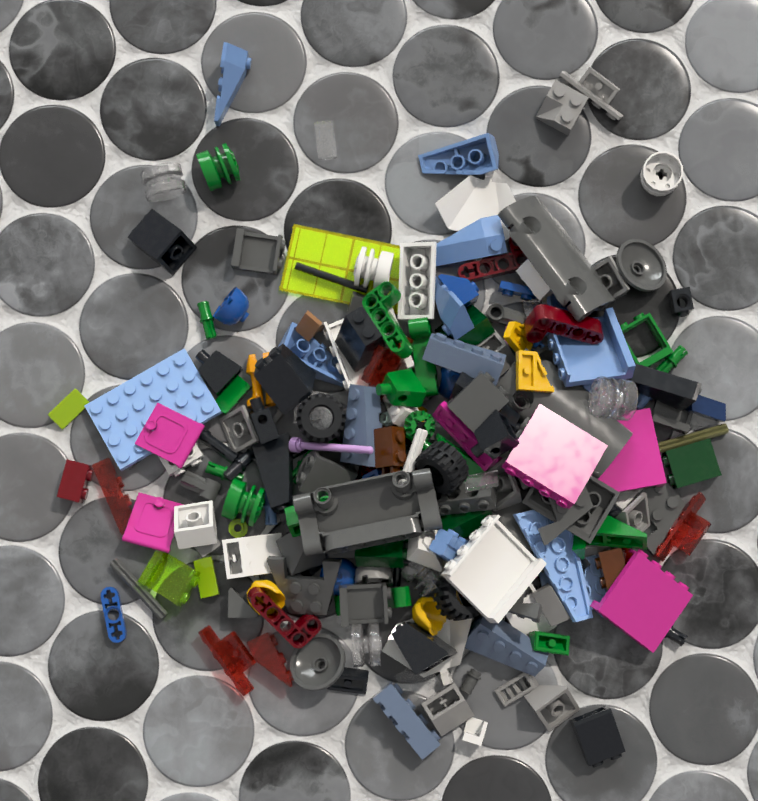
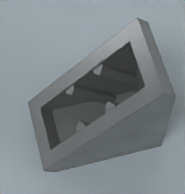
(238, 606)

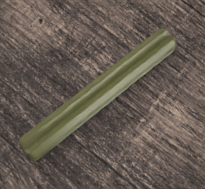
(693, 437)

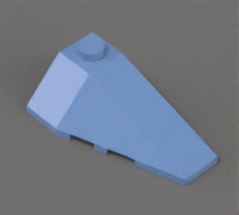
(234, 70)
(468, 157)
(474, 241)
(451, 311)
(314, 356)

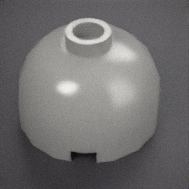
(374, 575)

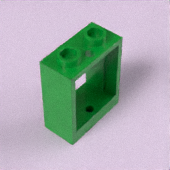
(653, 327)

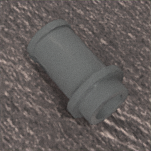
(470, 681)

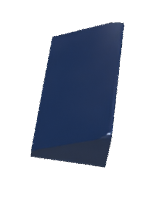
(708, 408)

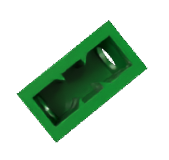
(402, 388)

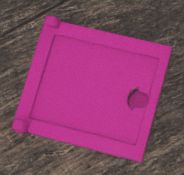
(172, 437)
(150, 525)

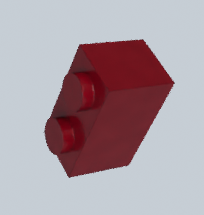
(75, 481)

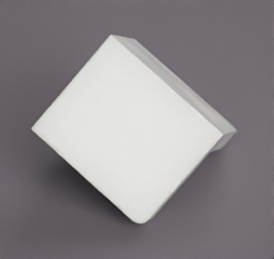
(474, 731)

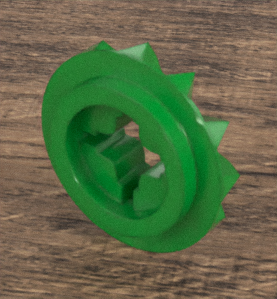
(410, 423)

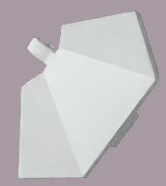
(474, 200)
(453, 633)

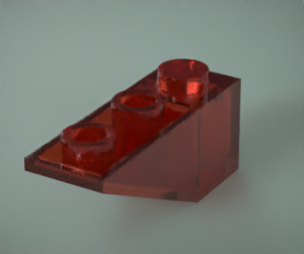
(266, 654)

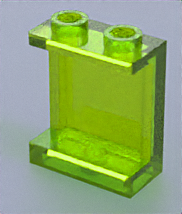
(169, 577)

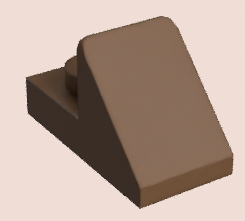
(309, 326)

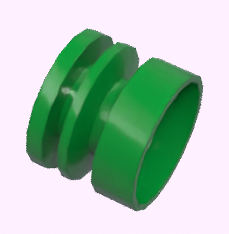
(218, 167)
(243, 502)

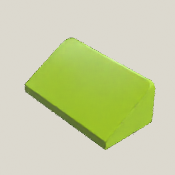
(68, 409)
(208, 581)

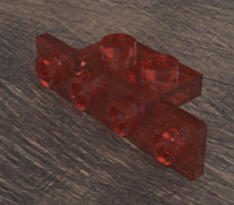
(382, 362)
(114, 493)
(687, 531)
(231, 655)

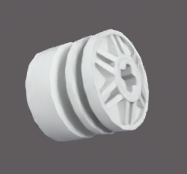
(671, 170)
(372, 268)

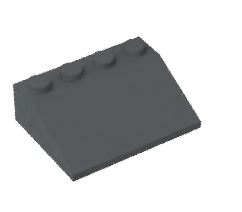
(587, 526)

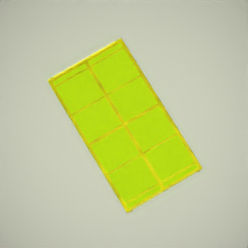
(333, 254)

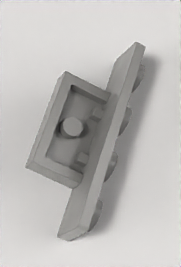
(597, 89)

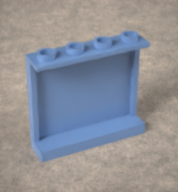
(584, 362)

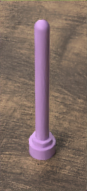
(297, 445)

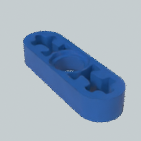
(122, 627)

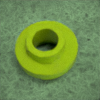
(233, 523)

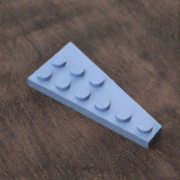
(562, 565)

